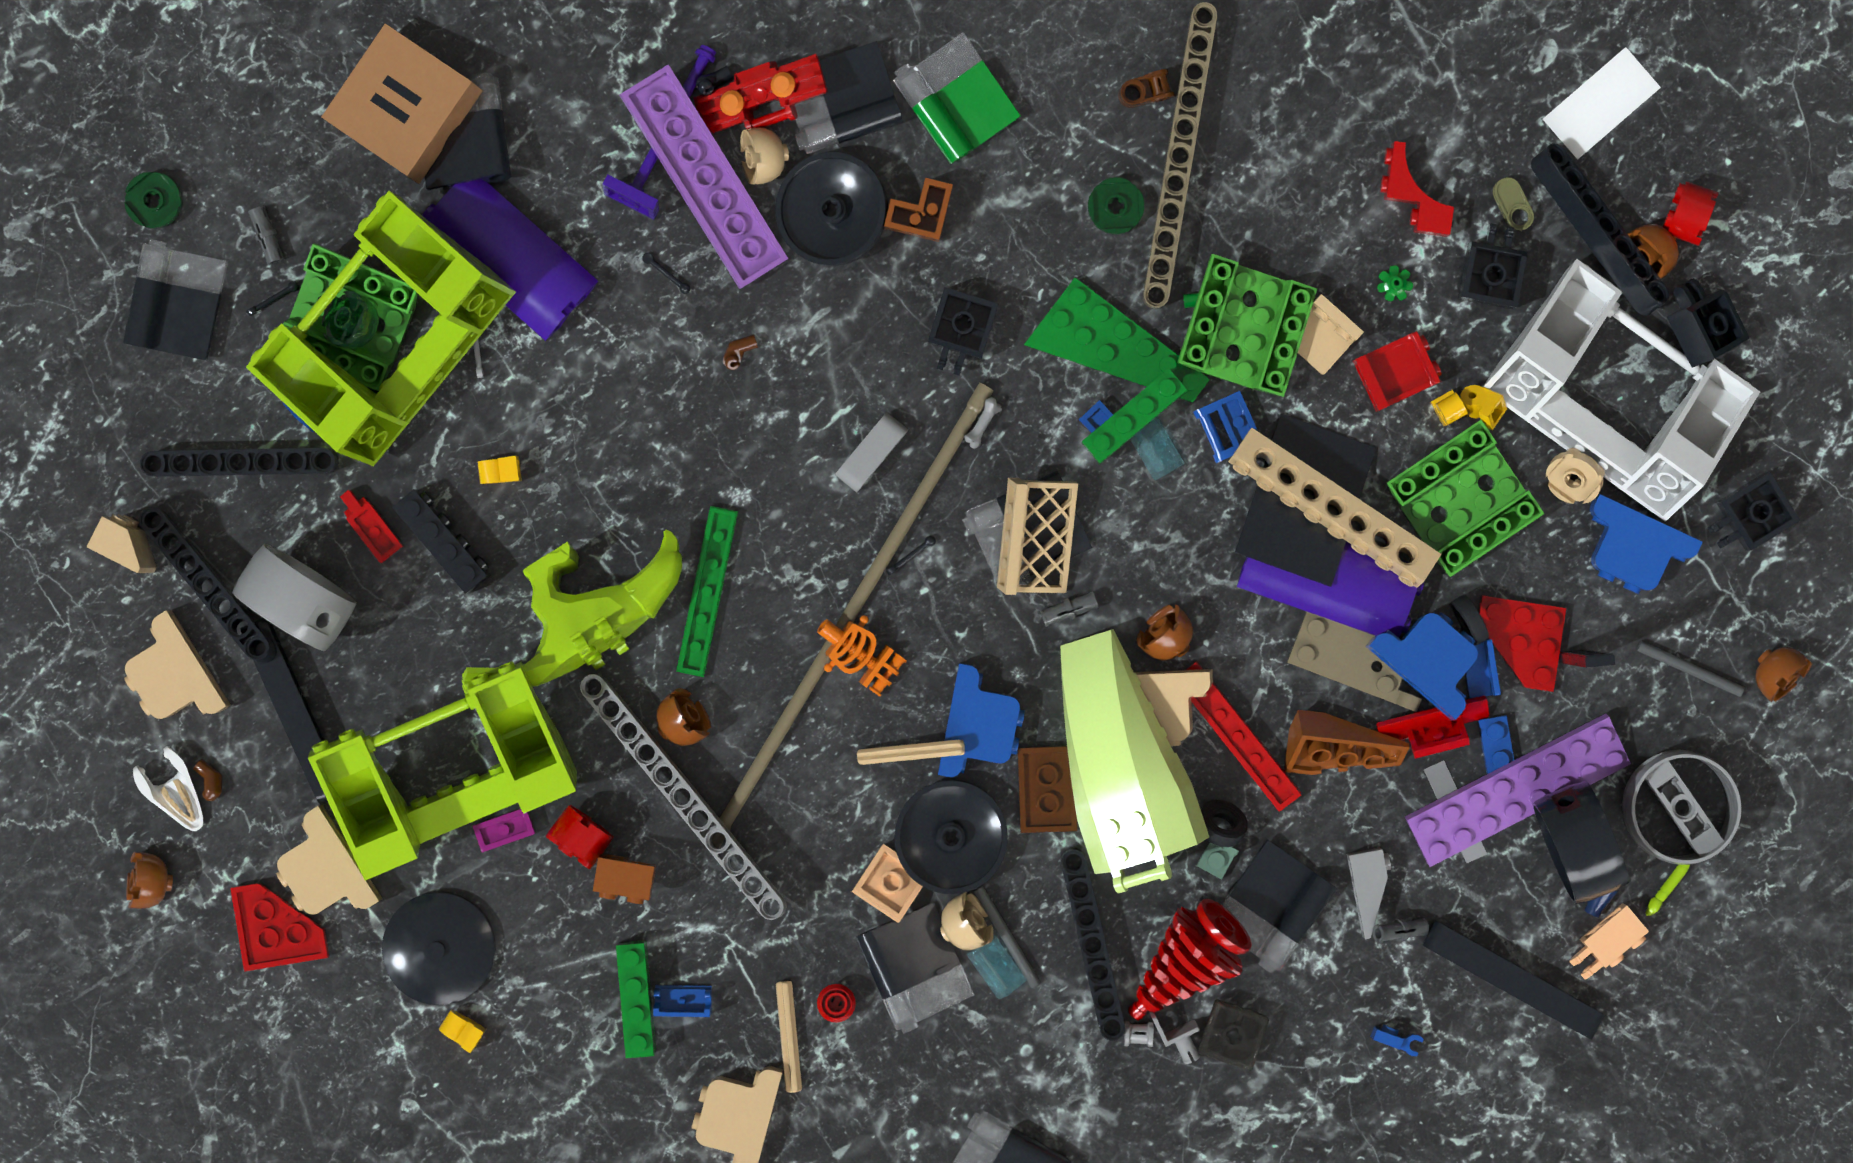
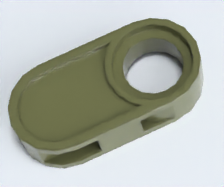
(1509, 198)

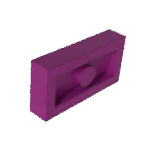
(503, 830)

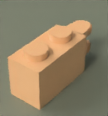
(1610, 940)

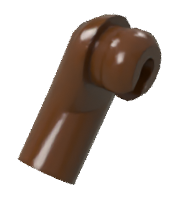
(736, 349)
(212, 780)

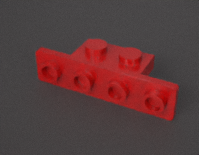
(1433, 731)

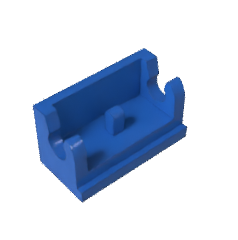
(683, 1000)

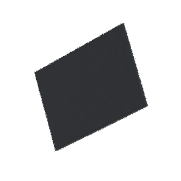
(1282, 533)

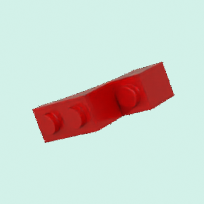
(1399, 186)

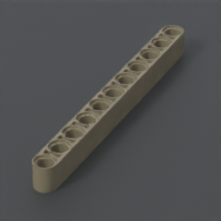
(1186, 143)

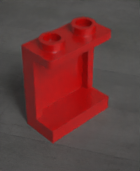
(1397, 370)

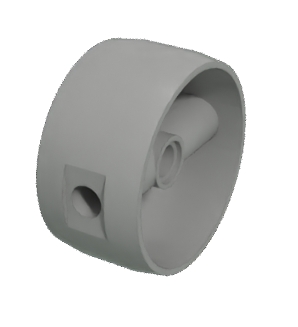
(294, 597)
(1694, 822)

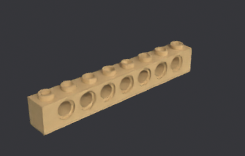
(1350, 508)

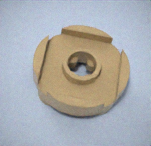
(1584, 467)

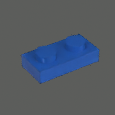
(1495, 742)

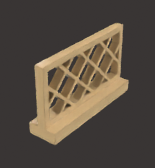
(1014, 541)

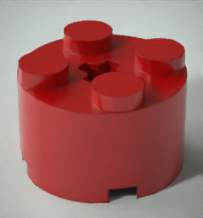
(1691, 212)
(579, 836)

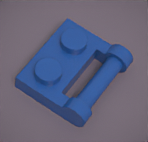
(1235, 419)

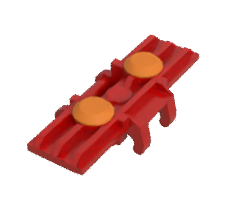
(759, 85)

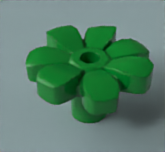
(1390, 288)

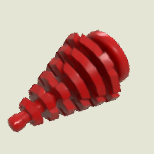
(1192, 957)

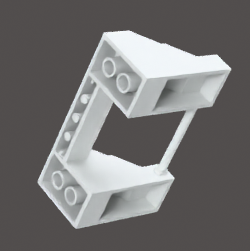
(1685, 447)

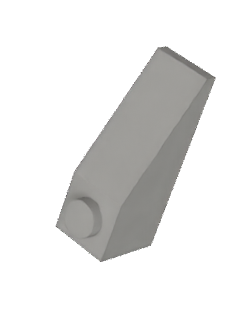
(1369, 879)

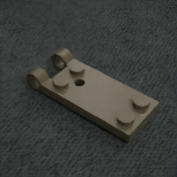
(1341, 656)

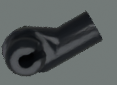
(706, 83)

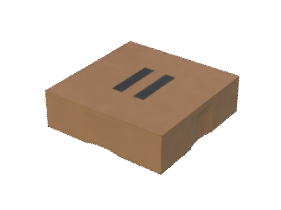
(402, 103)

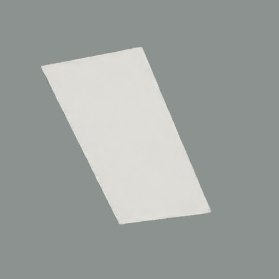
(1601, 103)

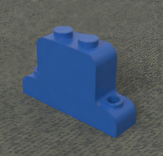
(1635, 545)
(1430, 659)
(982, 721)

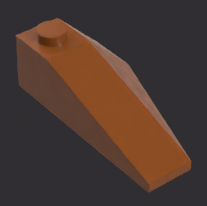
(1330, 742)

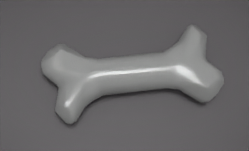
(989, 411)

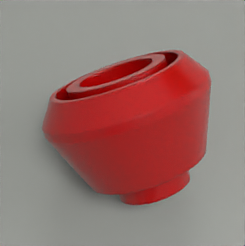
(831, 1010)

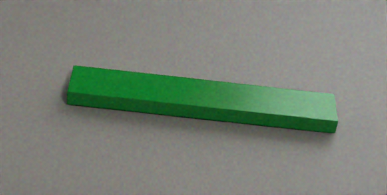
(707, 591)

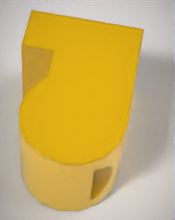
(1483, 404)
(1449, 407)
(499, 470)
(462, 1030)

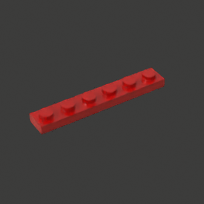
(1246, 746)

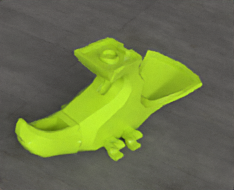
(590, 622)

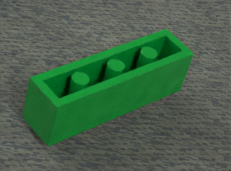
(1134, 416)
(636, 999)

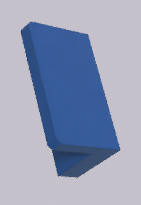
(1483, 675)

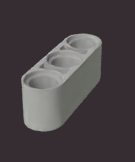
(871, 452)

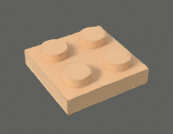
(887, 885)

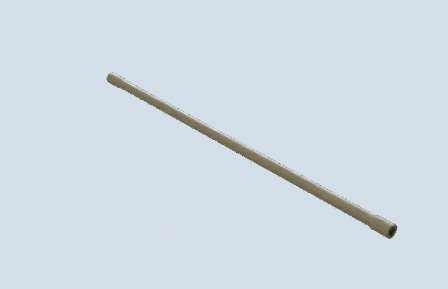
(974, 407)

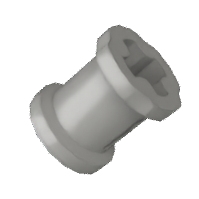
(1147, 1029)

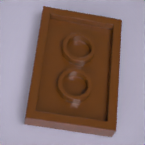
(1045, 790)

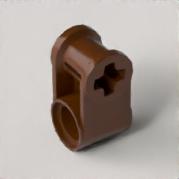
(1148, 89)

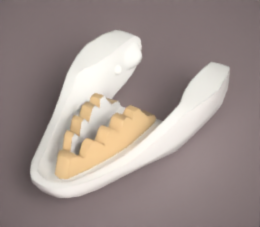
(175, 796)

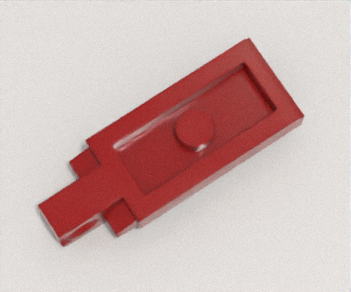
(370, 527)

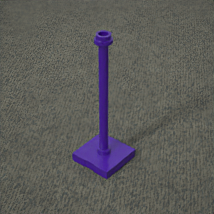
(632, 193)

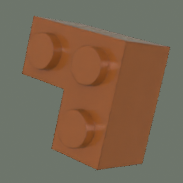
(923, 219)
(624, 877)

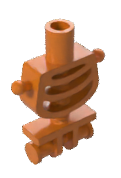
(843, 642)

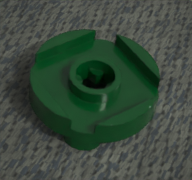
(169, 200)
(1104, 218)

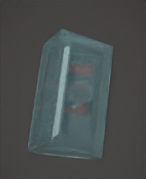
(1157, 449)
(997, 968)

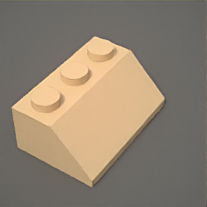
(124, 543)

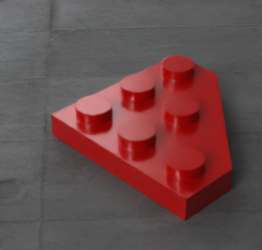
(1526, 638)
(274, 930)

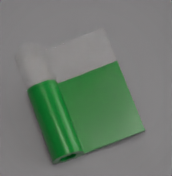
(956, 98)

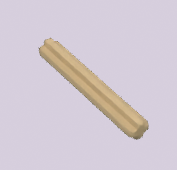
(911, 752)
(788, 1036)

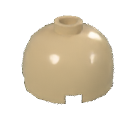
(763, 155)
(964, 923)

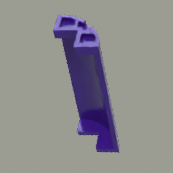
(505, 240)
(1359, 595)

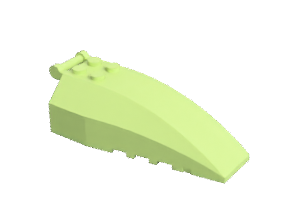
(1124, 775)

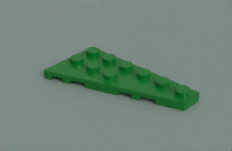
(1101, 337)

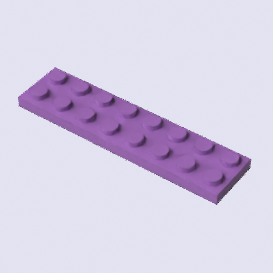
(703, 176)
(1509, 791)

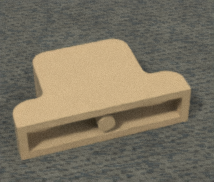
(172, 673)
(1171, 698)
(324, 868)
(737, 1114)

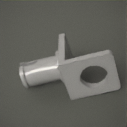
(1181, 1038)

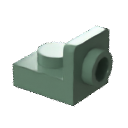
(1217, 859)

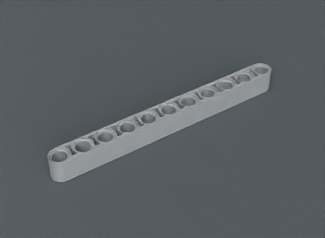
(670, 790)

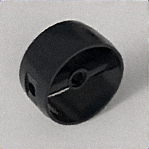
(1581, 842)

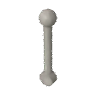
(479, 370)

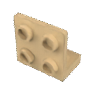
(1326, 335)

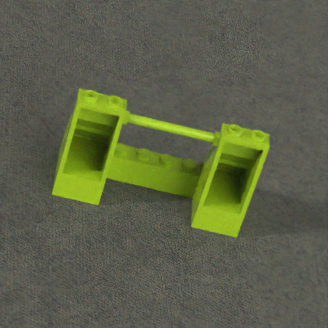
(333, 401)
(388, 832)

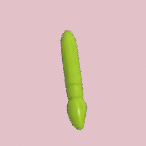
(1666, 889)

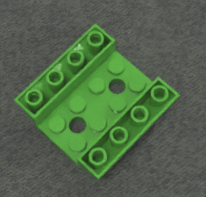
(391, 297)
(1264, 333)
(1474, 517)

